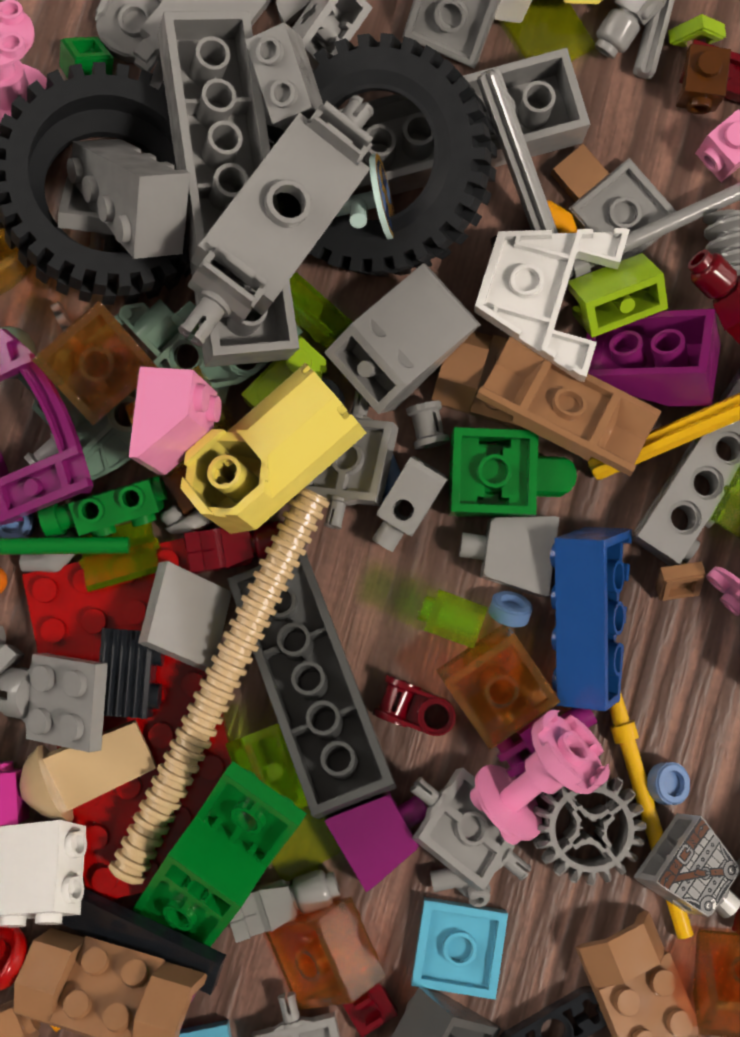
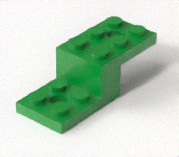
(220, 856)

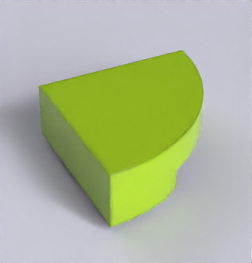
(697, 28)

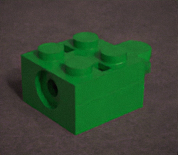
(502, 476)

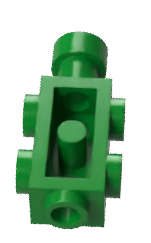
(114, 508)

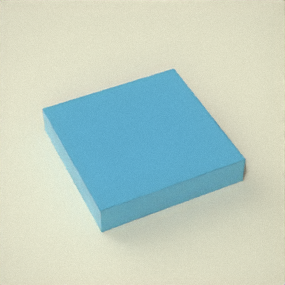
(459, 948)

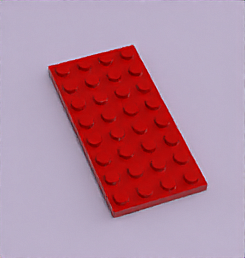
(70, 624)

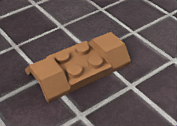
(466, 372)
(576, 415)
(638, 983)
(102, 988)

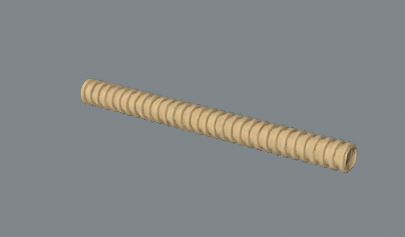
(217, 689)

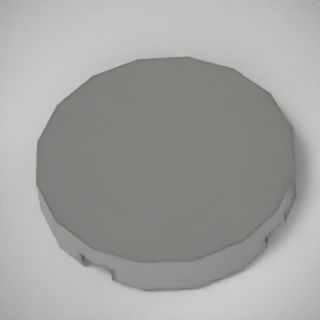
(120, 24)

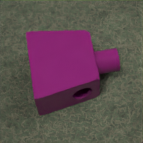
(376, 835)

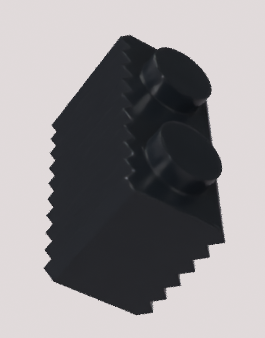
(130, 674)

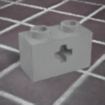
(329, 22)
(284, 74)

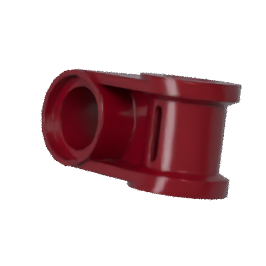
(412, 707)

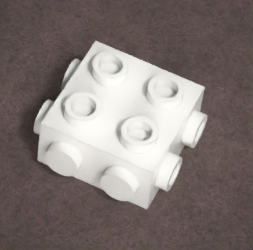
(41, 872)

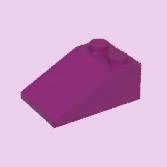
(662, 357)

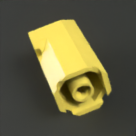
(268, 454)

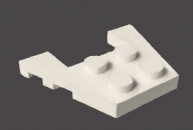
(528, 285)

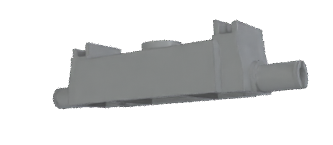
(318, 166)

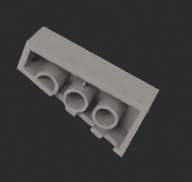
(133, 195)

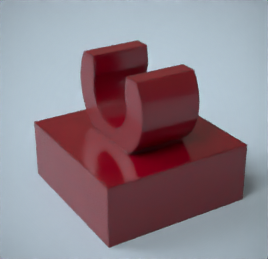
(371, 1010)

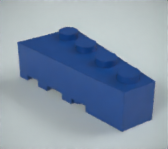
(589, 616)

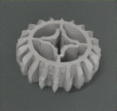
(611, 854)

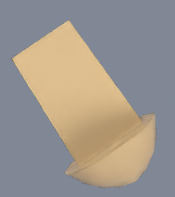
(70, 777)

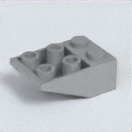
(402, 339)

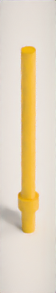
(624, 734)

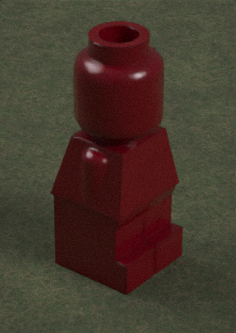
(719, 282)
(220, 550)

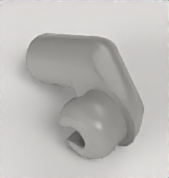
(179, 524)
(46, 562)
(446, 879)

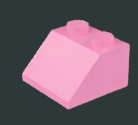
(170, 416)

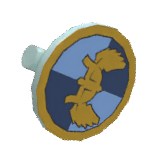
(378, 198)

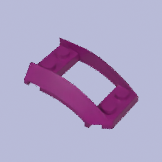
(53, 477)

